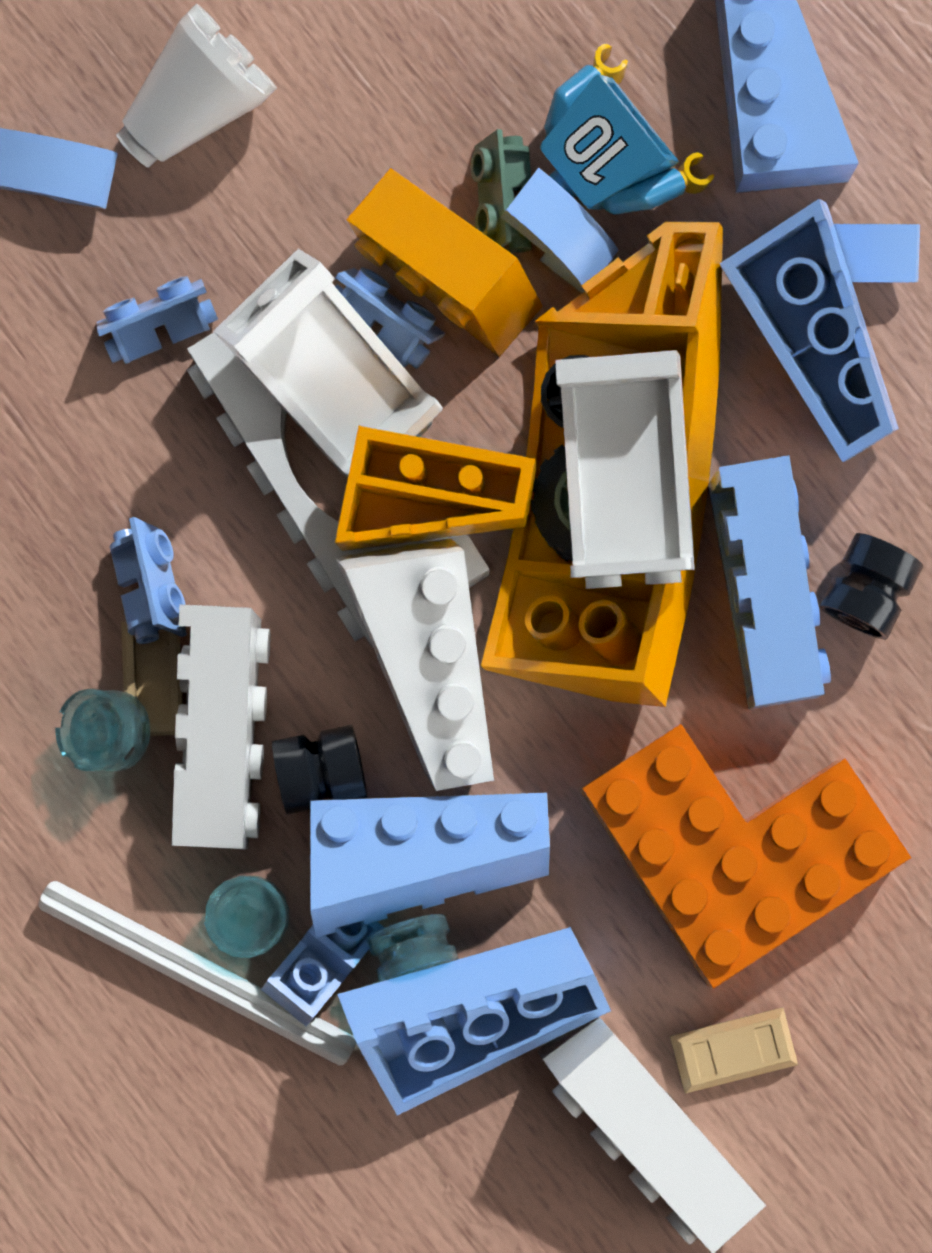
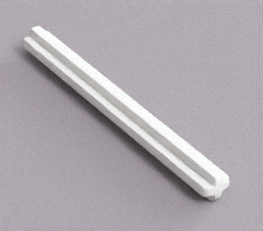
(193, 971)

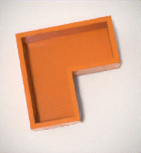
(733, 882)

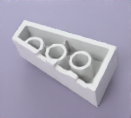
(425, 642)
(219, 727)
(651, 1132)

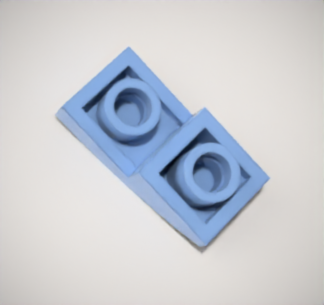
(56, 168)
(561, 228)
(880, 251)
(318, 969)

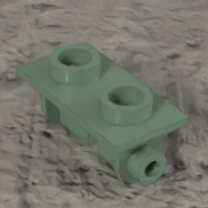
(499, 168)

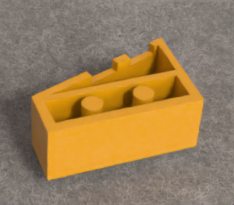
(445, 260)
(429, 489)

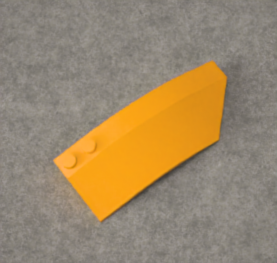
(625, 637)

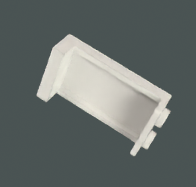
(324, 361)
(626, 467)

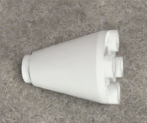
(192, 90)

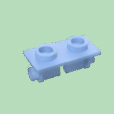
(135, 324)
(403, 324)
(145, 557)

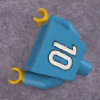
(608, 148)

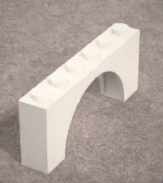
(260, 422)

